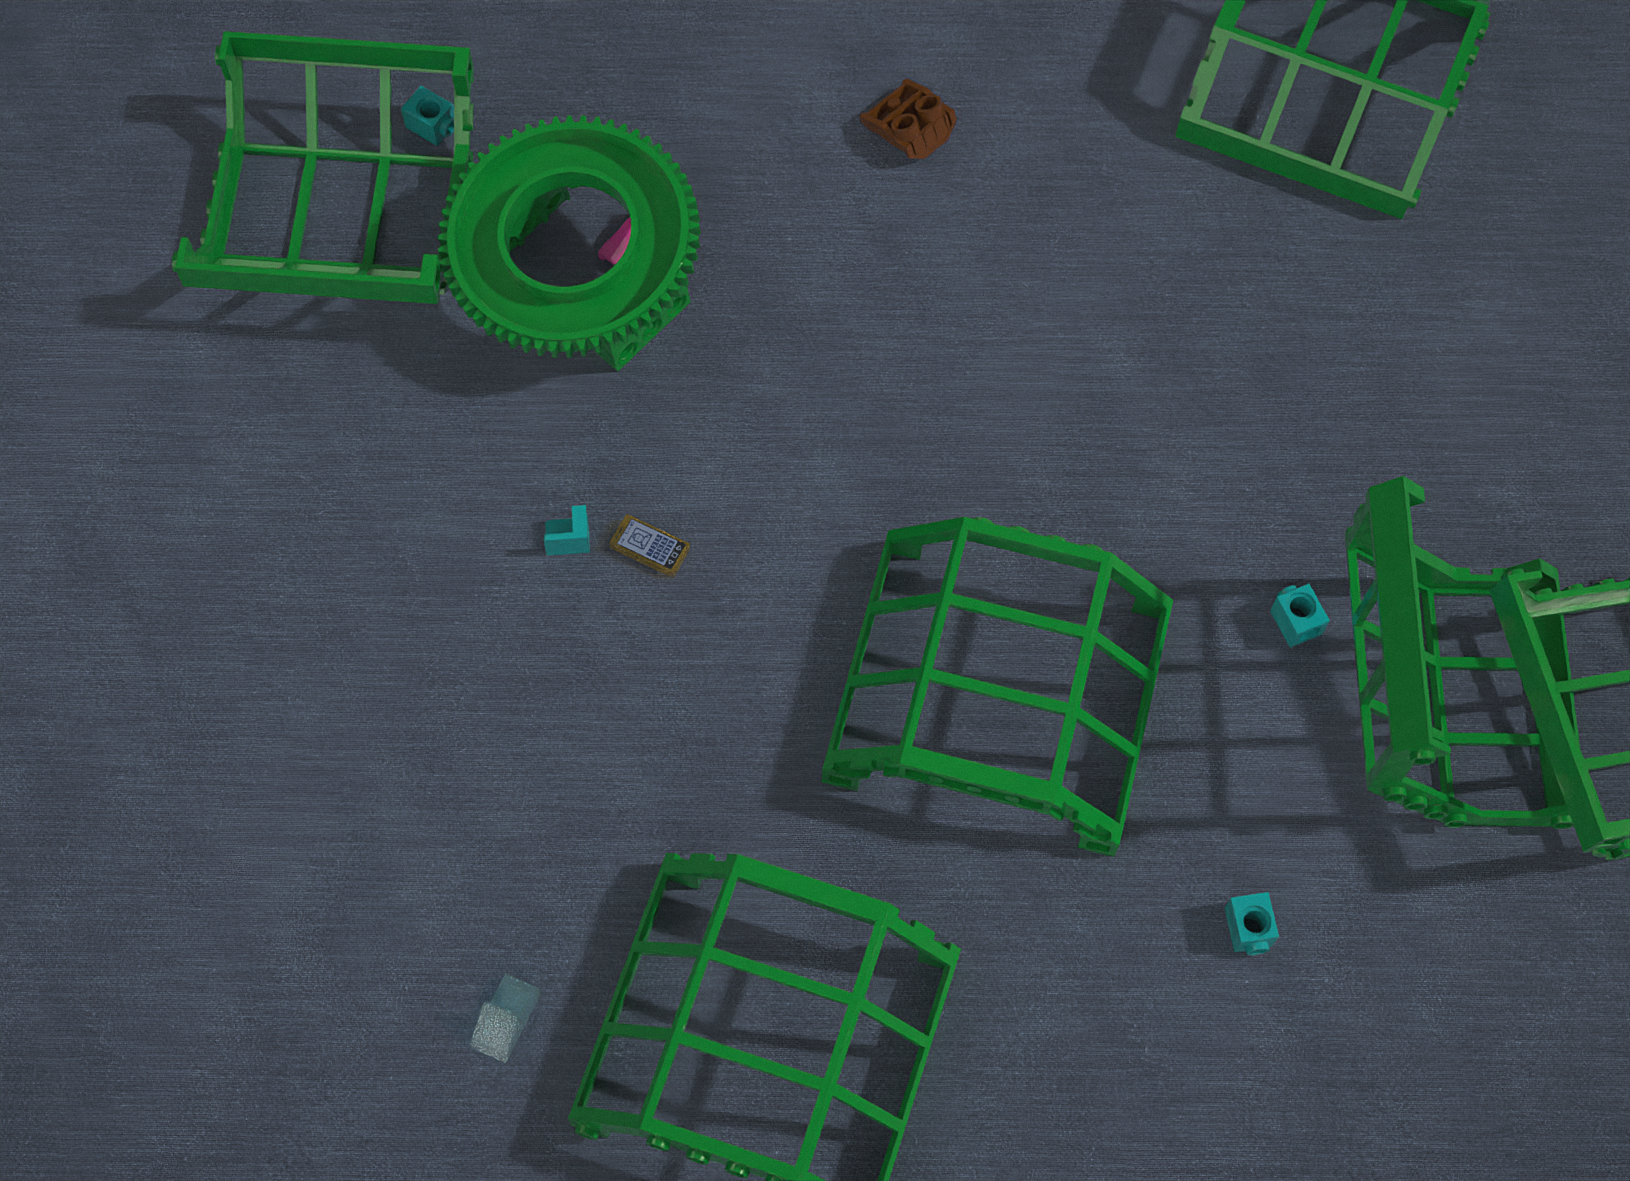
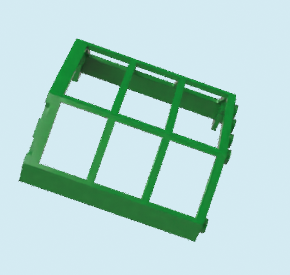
(1307, 169)
(210, 265)
(1385, 541)
(1516, 611)
(849, 766)
(701, 1148)

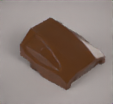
(912, 120)

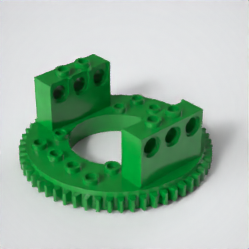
(518, 190)

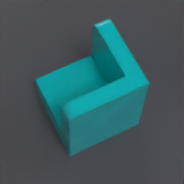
(568, 535)

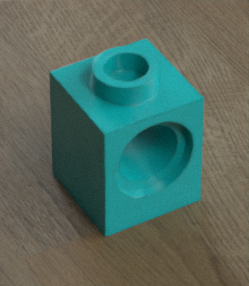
(421, 107)
(1295, 628)
(1251, 907)

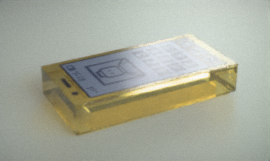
(650, 545)

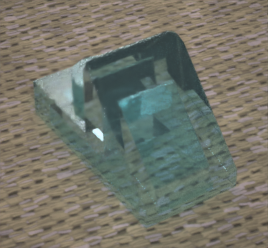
(504, 1017)

